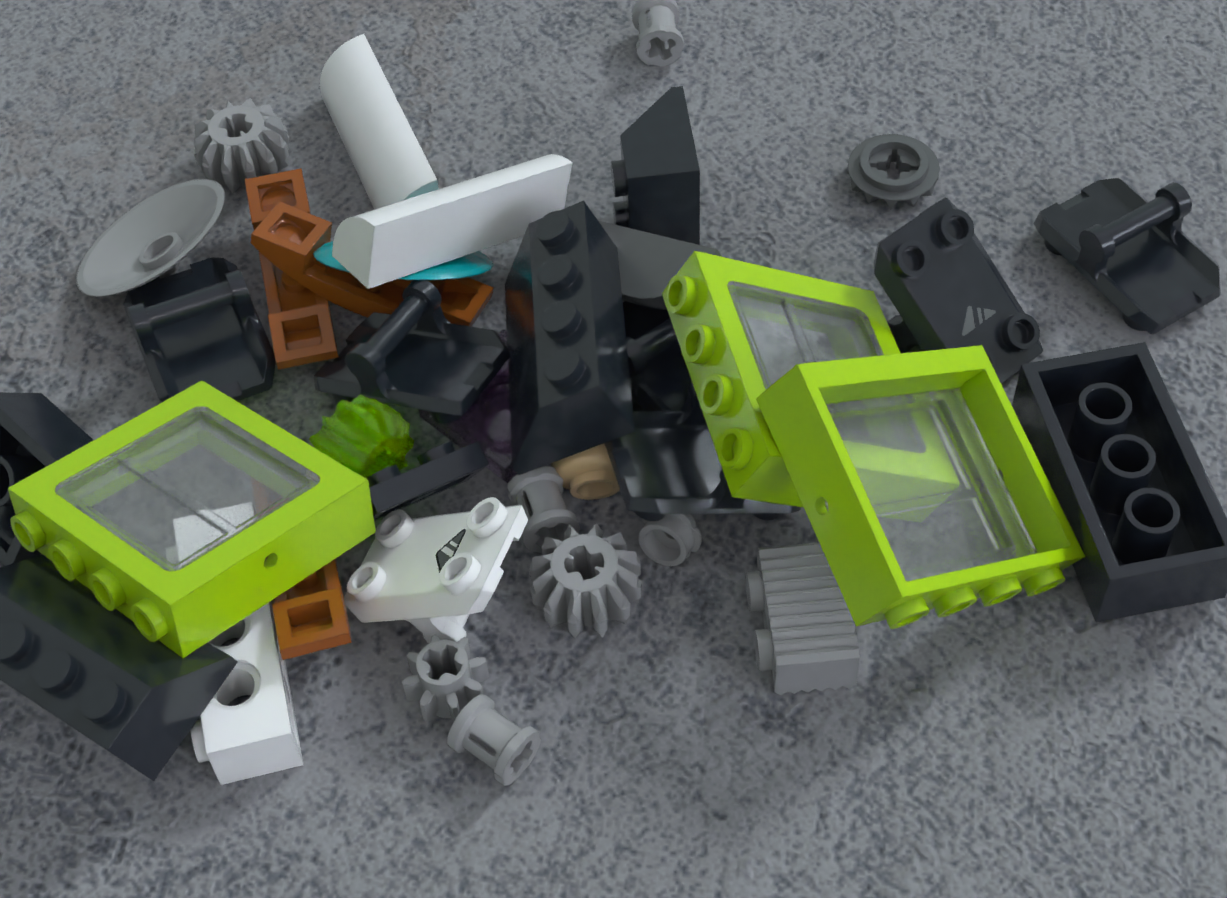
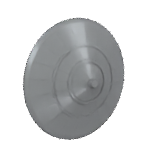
(150, 238)

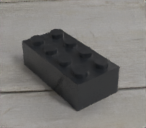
(1125, 481)

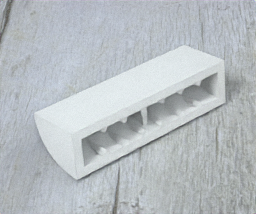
(374, 126)
(450, 221)

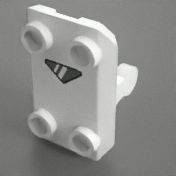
(435, 567)

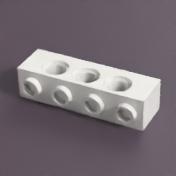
(261, 731)

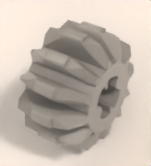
(240, 143)
(585, 580)

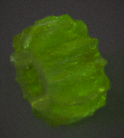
(364, 436)

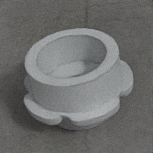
(670, 539)

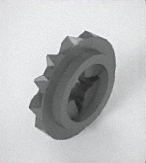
(915, 163)

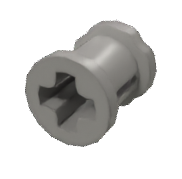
(654, 32)
(542, 506)
(493, 739)

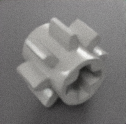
(444, 677)

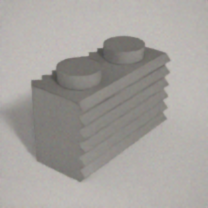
(806, 621)

